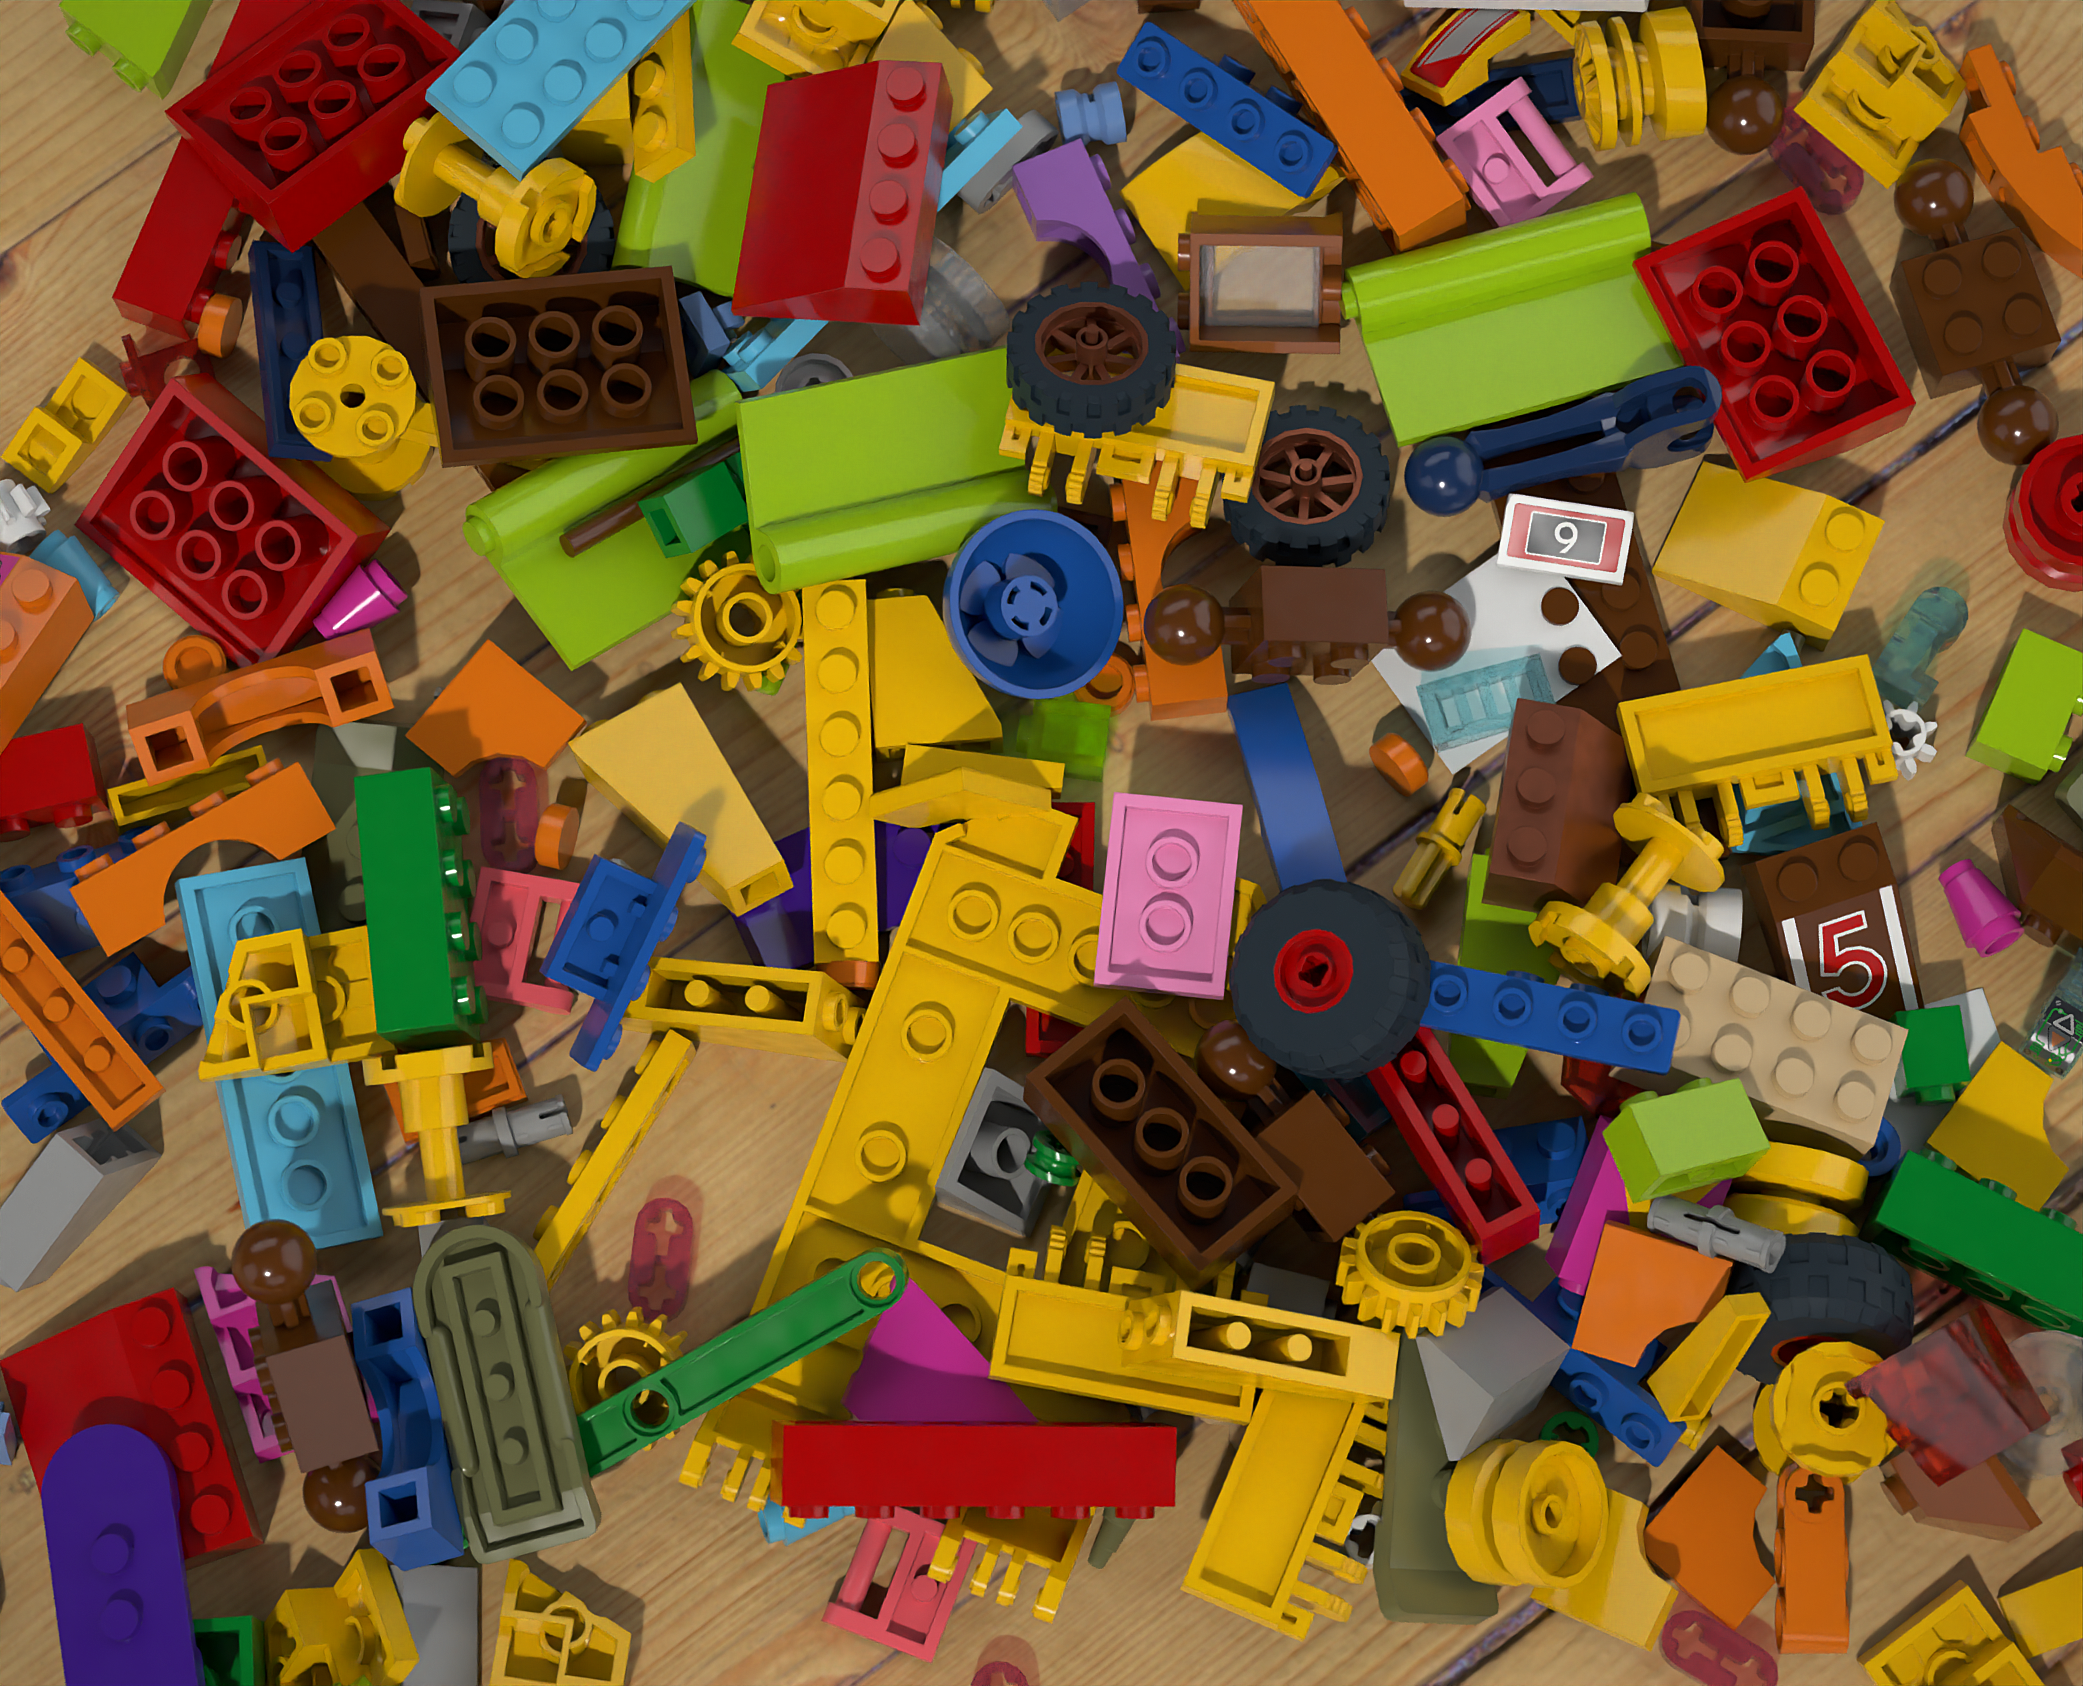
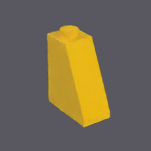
(920, 683)

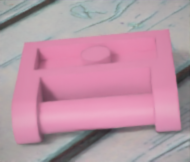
(1496, 169)

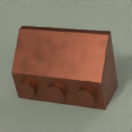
(1556, 809)

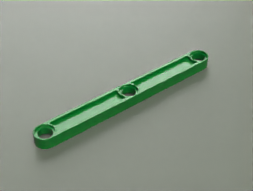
(737, 1359)

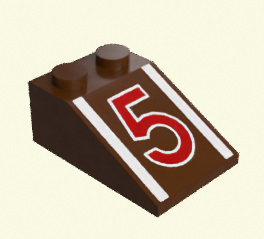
(1838, 922)

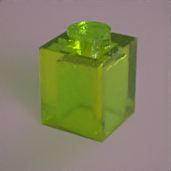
(1067, 734)

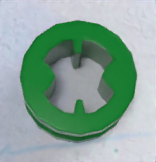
(1052, 1160)
(1572, 1422)

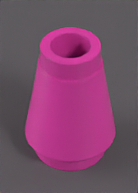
(361, 602)
(1980, 909)

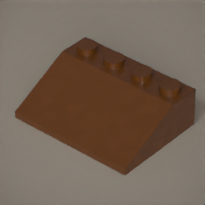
(556, 366)

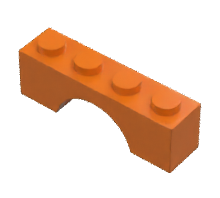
(1167, 687)
(202, 721)
(127, 897)

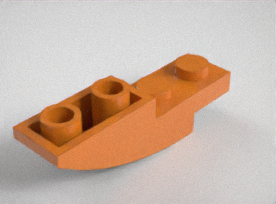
(2032, 188)

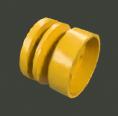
(1629, 80)

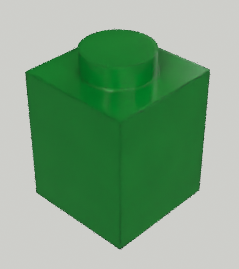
(695, 509)
(1933, 1055)

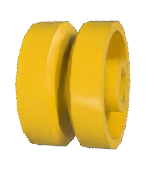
(1800, 1191)
(1527, 1513)

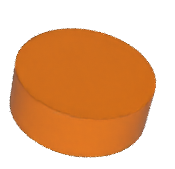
(220, 326)
(193, 660)
(1110, 686)
(1399, 764)
(556, 836)
(853, 974)

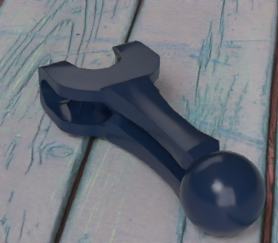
(1635, 427)

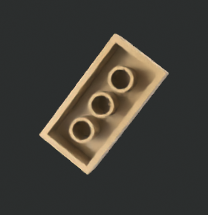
(1804, 1060)

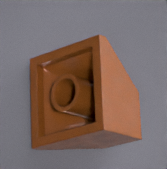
(1975, 1503)

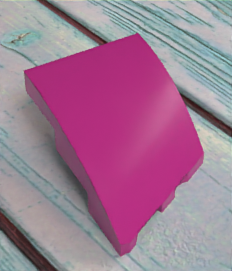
(231, 1317)
(926, 1370)

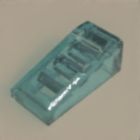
(1458, 685)

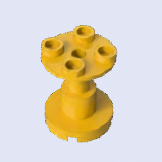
(530, 215)
(356, 404)
(1600, 940)
(434, 1107)
(1809, 1395)

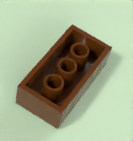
(1160, 1144)

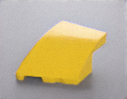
(812, 34)
(1881, 91)
(1209, 181)
(294, 1006)
(341, 1630)
(554, 1638)
(1948, 1645)

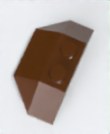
(2041, 879)

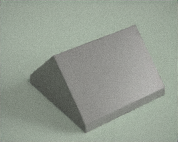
(987, 1158)
(1488, 1370)
(443, 1622)

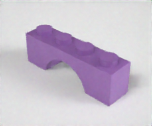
(1068, 204)

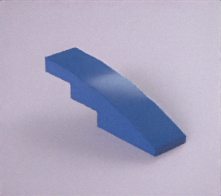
(1284, 787)

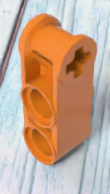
(1810, 1566)

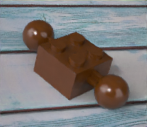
(1748, 39)
(1974, 312)
(1307, 625)
(1300, 1133)
(308, 1372)

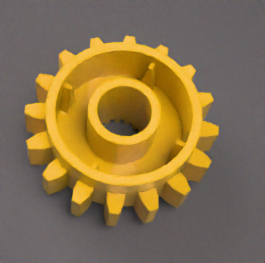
(714, 640)
(1410, 1272)
(622, 1344)

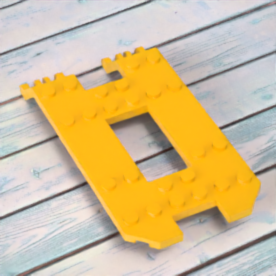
(977, 933)

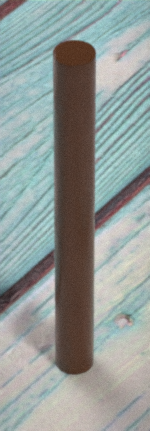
(628, 511)

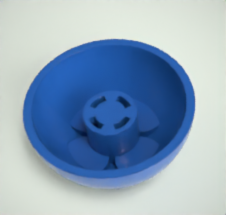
(1061, 598)

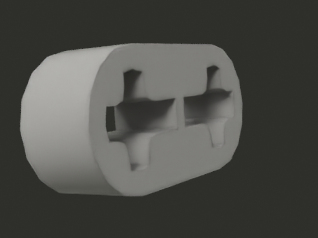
(996, 175)

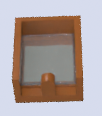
(1262, 283)

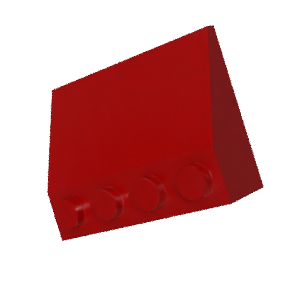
(316, 112)
(846, 195)
(1781, 333)
(223, 529)
(148, 1373)

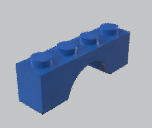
(413, 1498)

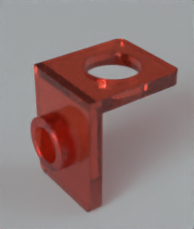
(146, 373)

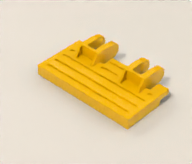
(1205, 429)
(1757, 736)
(1069, 1335)
(1278, 1500)

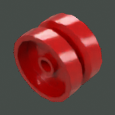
(2043, 517)

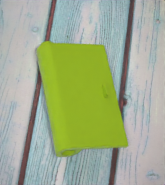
(700, 208)
(1509, 319)
(878, 469)
(623, 581)

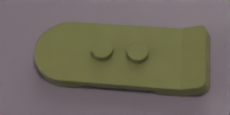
(335, 859)
(503, 1395)
(1412, 1555)

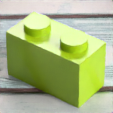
(2030, 709)
(1685, 1138)

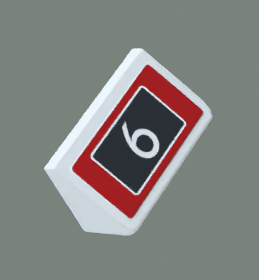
(1565, 539)

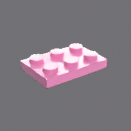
(1168, 896)

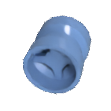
(1091, 116)

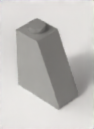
(66, 1197)

